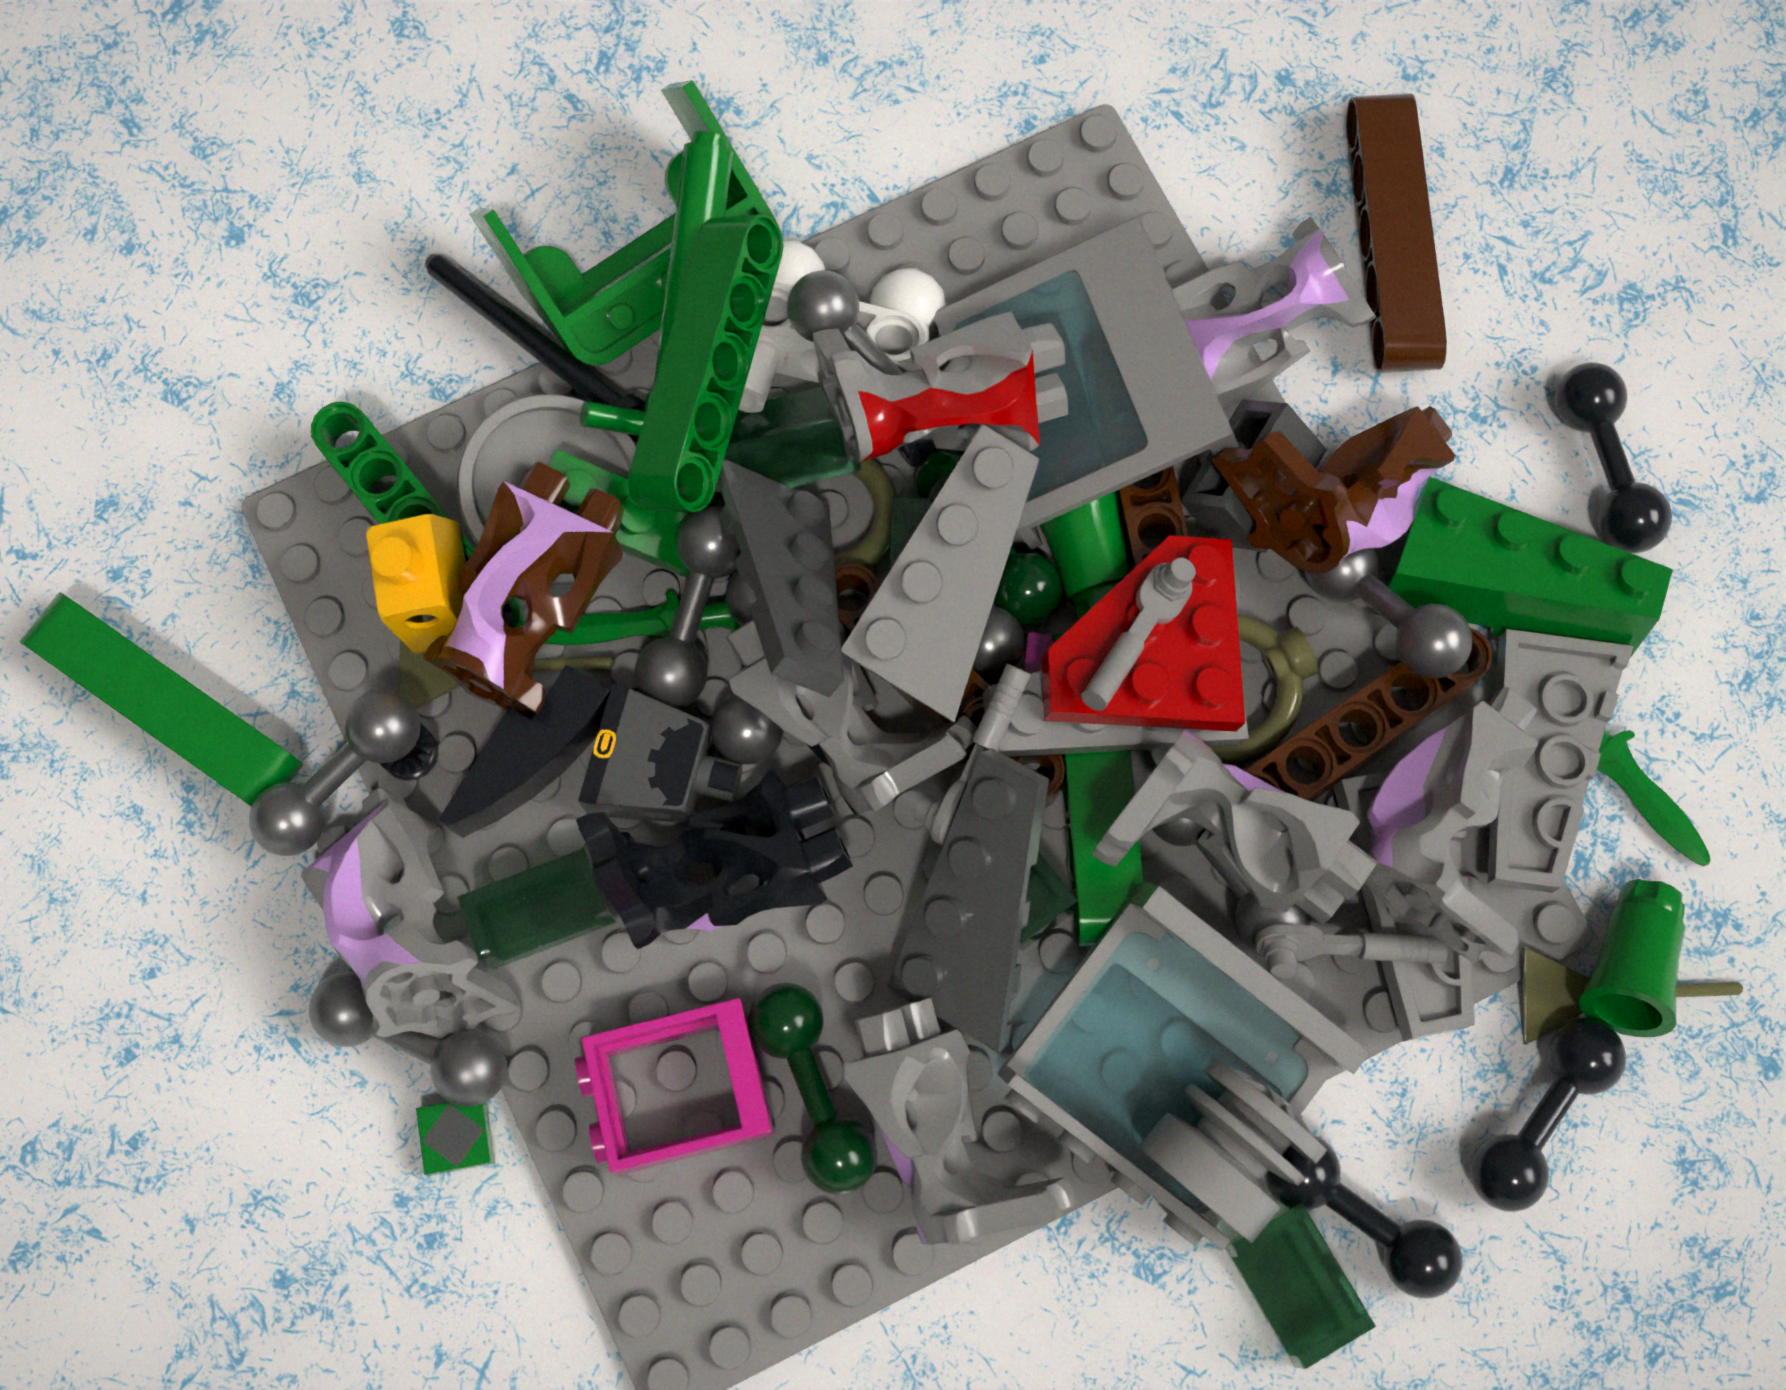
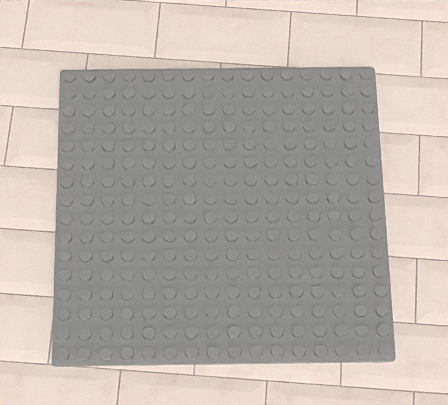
(735, 1251)

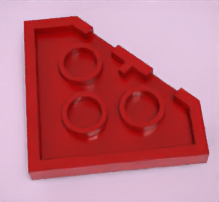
(1187, 667)

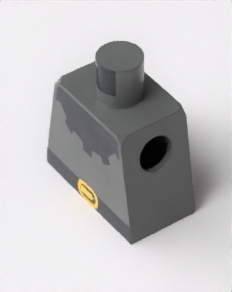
(653, 762)

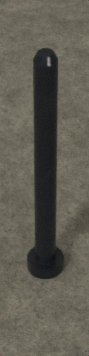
(527, 335)

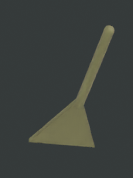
(425, 682)
(1554, 993)

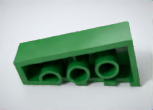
(1523, 571)

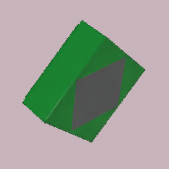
(454, 1137)

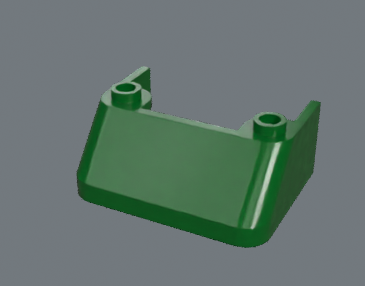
(623, 295)

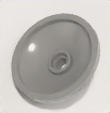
(519, 437)

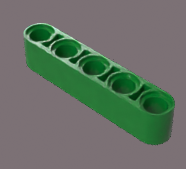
(706, 364)
(372, 459)
(159, 700)
(1094, 795)

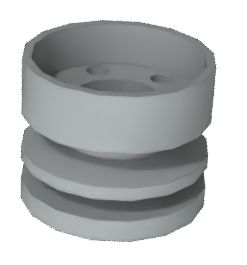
(1233, 1147)

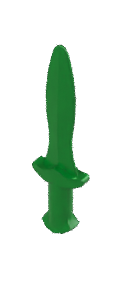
(651, 622)
(1650, 799)

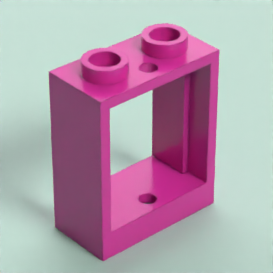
(597, 1079)

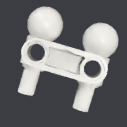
(895, 319)

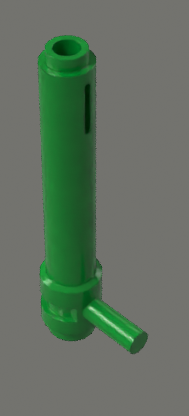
(700, 197)

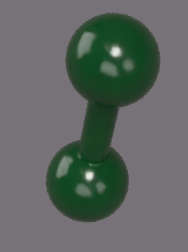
(1029, 582)
(837, 1150)

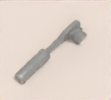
(1159, 601)
(939, 814)
(1289, 943)

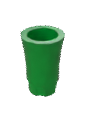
(1089, 551)
(1638, 962)

